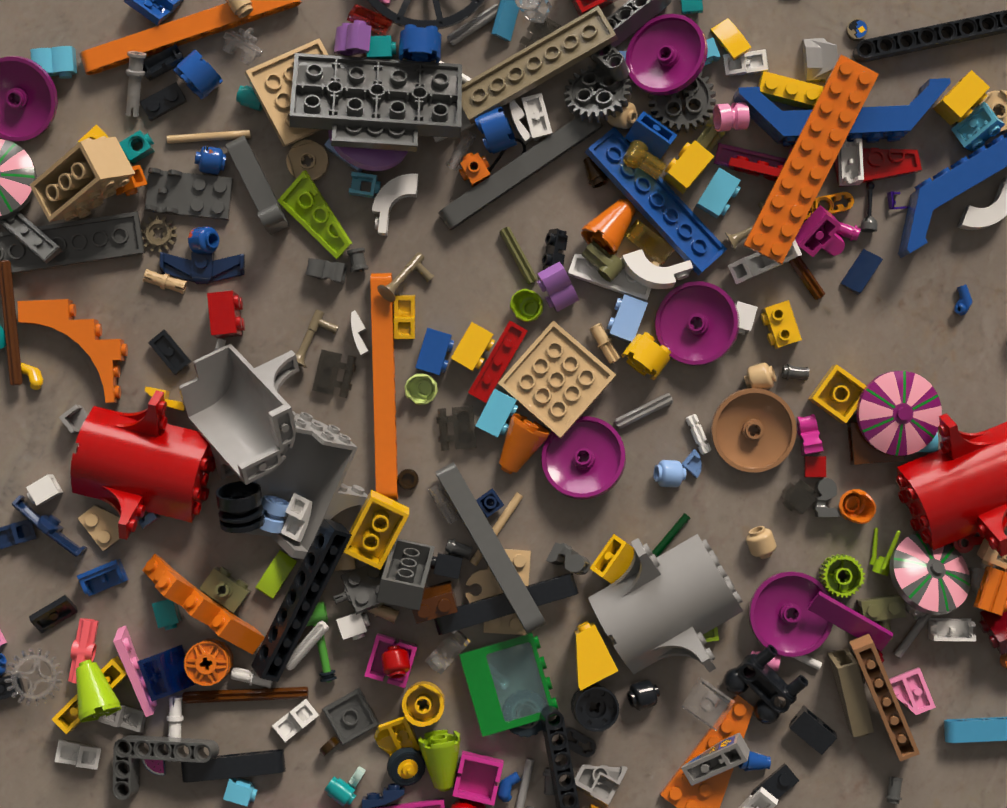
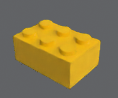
(376, 529)

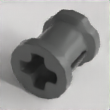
(357, 260)

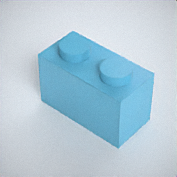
(718, 193)
(496, 413)

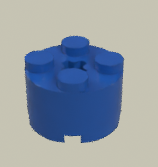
(420, 43)
(198, 74)
(496, 130)

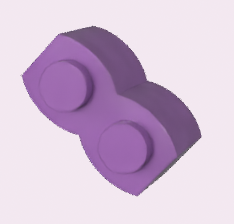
(352, 38)
(557, 286)

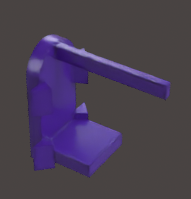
(891, 202)

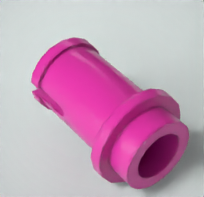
(848, 231)

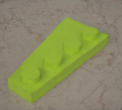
(313, 213)

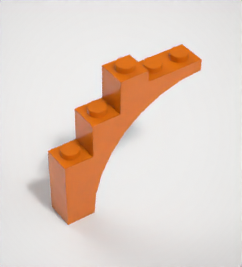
(86, 332)
(202, 607)

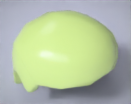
(421, 388)

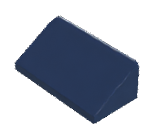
(861, 271)

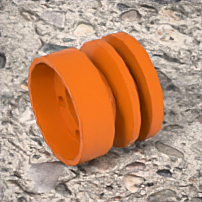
(215, 651)

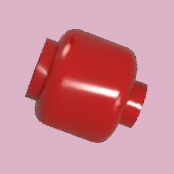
(395, 662)

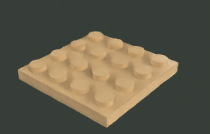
(273, 89)
(557, 379)

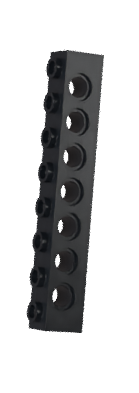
(301, 600)

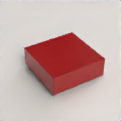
(814, 466)

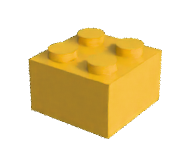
(958, 101)
(688, 167)
(838, 394)

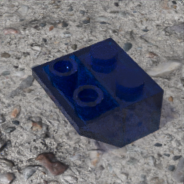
(165, 673)

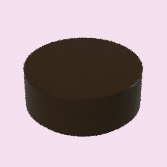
(408, 479)
(329, 745)

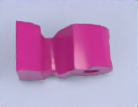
(808, 432)

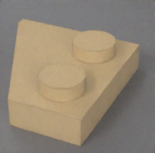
(101, 526)

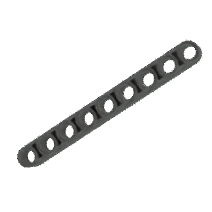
(518, 171)
(490, 548)

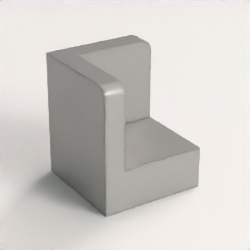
(74, 418)

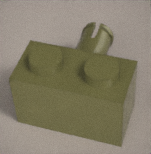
(225, 589)
(882, 609)

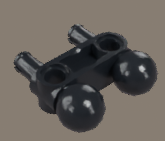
(765, 684)

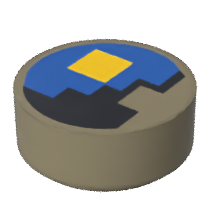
(857, 29)

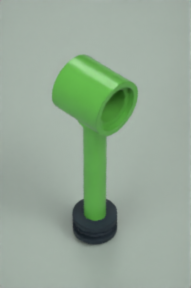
(319, 615)

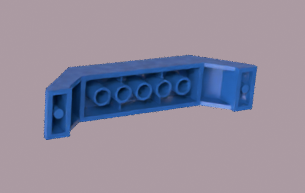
(870, 124)
(946, 186)

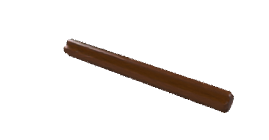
(10, 323)
(245, 695)

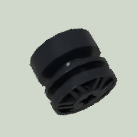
(240, 507)
(606, 711)

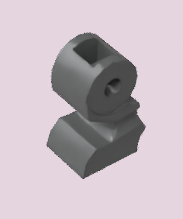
(325, 270)
(826, 489)
(573, 561)

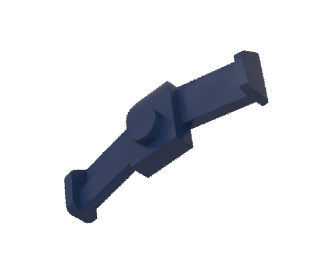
(202, 267)
(49, 526)

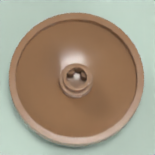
(753, 430)

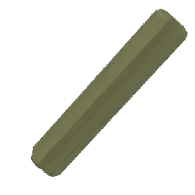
(518, 255)

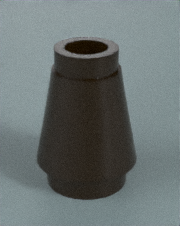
(594, 174)

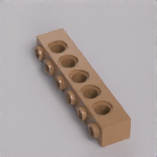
(884, 697)

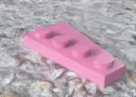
(130, 662)

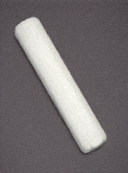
(307, 644)

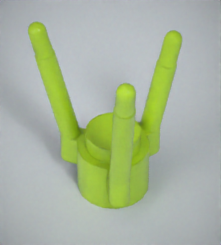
(882, 564)

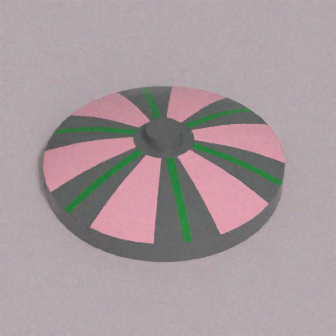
(16, 175)
(929, 578)

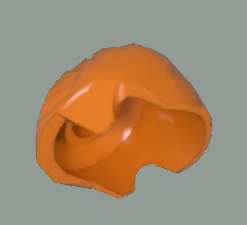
(857, 506)

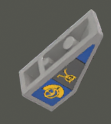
(717, 759)

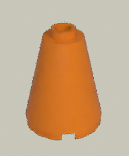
(610, 226)
(521, 442)

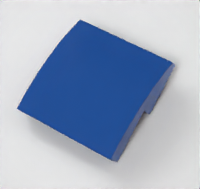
(154, 10)

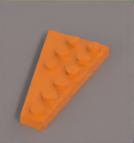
(712, 790)

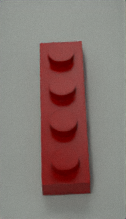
(497, 361)

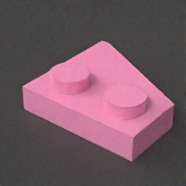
(913, 691)

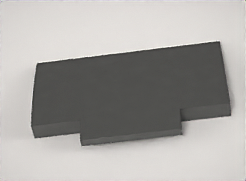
(376, 100)

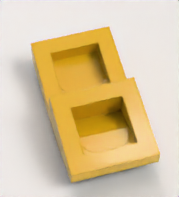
(731, 39)
(404, 317)
(171, 403)

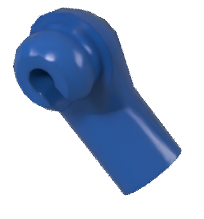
(964, 301)
(505, 786)

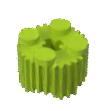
(848, 566)

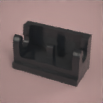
(813, 730)

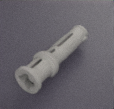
(135, 73)

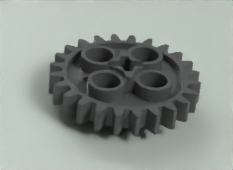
(596, 94)
(701, 96)

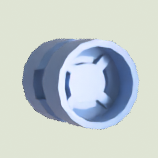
(274, 512)

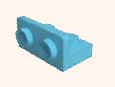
(978, 127)

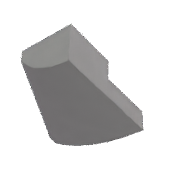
(599, 781)

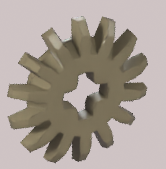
(167, 233)

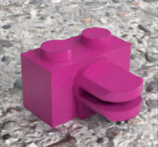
(819, 233)

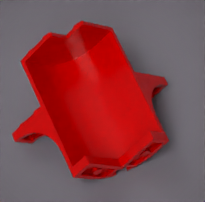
(141, 464)
(959, 487)

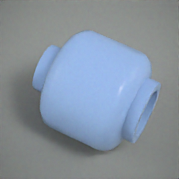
(669, 473)

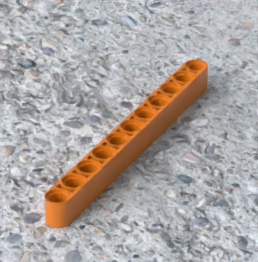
(177, 31)
(384, 389)

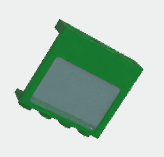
(507, 683)

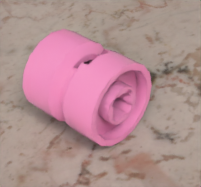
(732, 116)

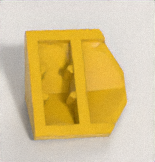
(396, 735)

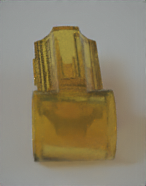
(639, 157)

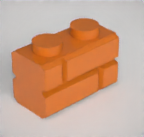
(992, 591)

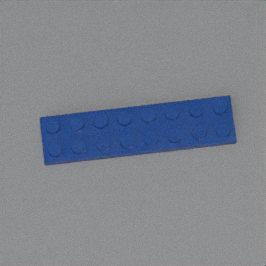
(657, 203)

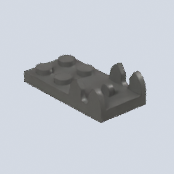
(188, 194)

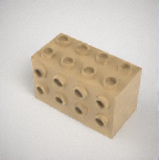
(82, 179)

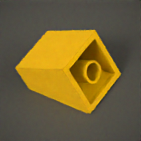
(592, 656)

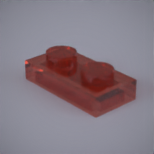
(379, 24)

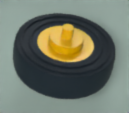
(406, 766)

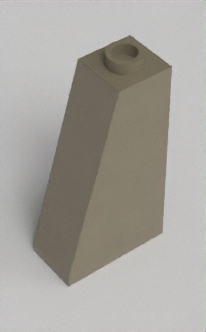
(851, 692)

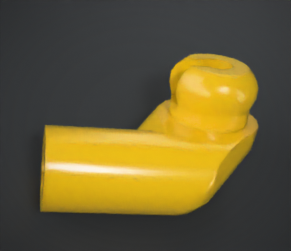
(34, 375)

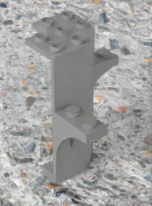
(241, 411)
(316, 472)
(667, 604)

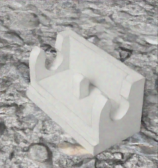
(537, 116)
(851, 163)
(951, 629)

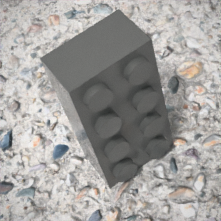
(406, 574)

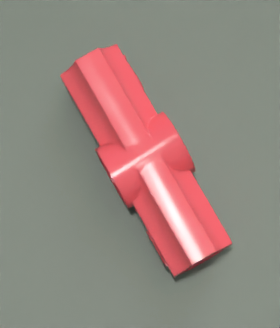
(84, 645)

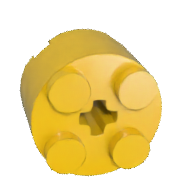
(646, 355)
(411, 707)

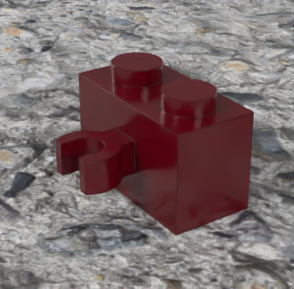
(996, 628)

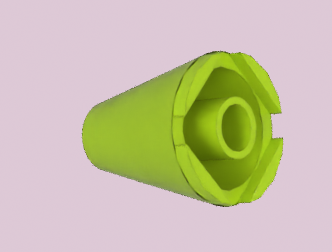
(94, 693)
(441, 757)

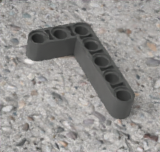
(624, 23)
(258, 186)
(156, 752)

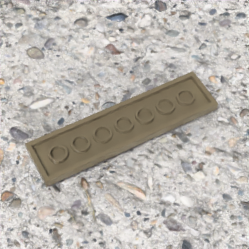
(537, 63)

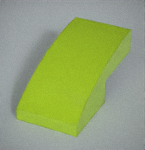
(276, 574)

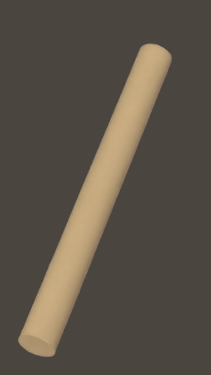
(213, 136)
(500, 523)

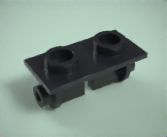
(162, 62)
(555, 241)

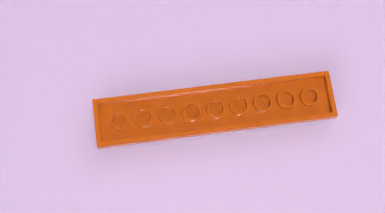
(811, 159)

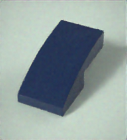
(16, 533)

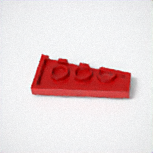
(887, 163)
(755, 169)

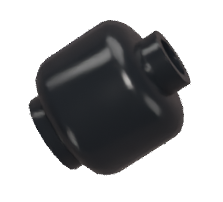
(643, 695)

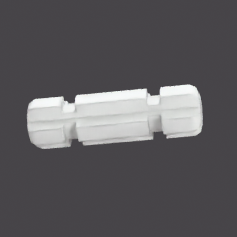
(698, 434)

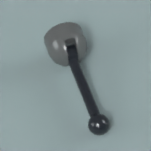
(869, 223)

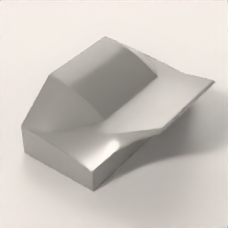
(818, 59)

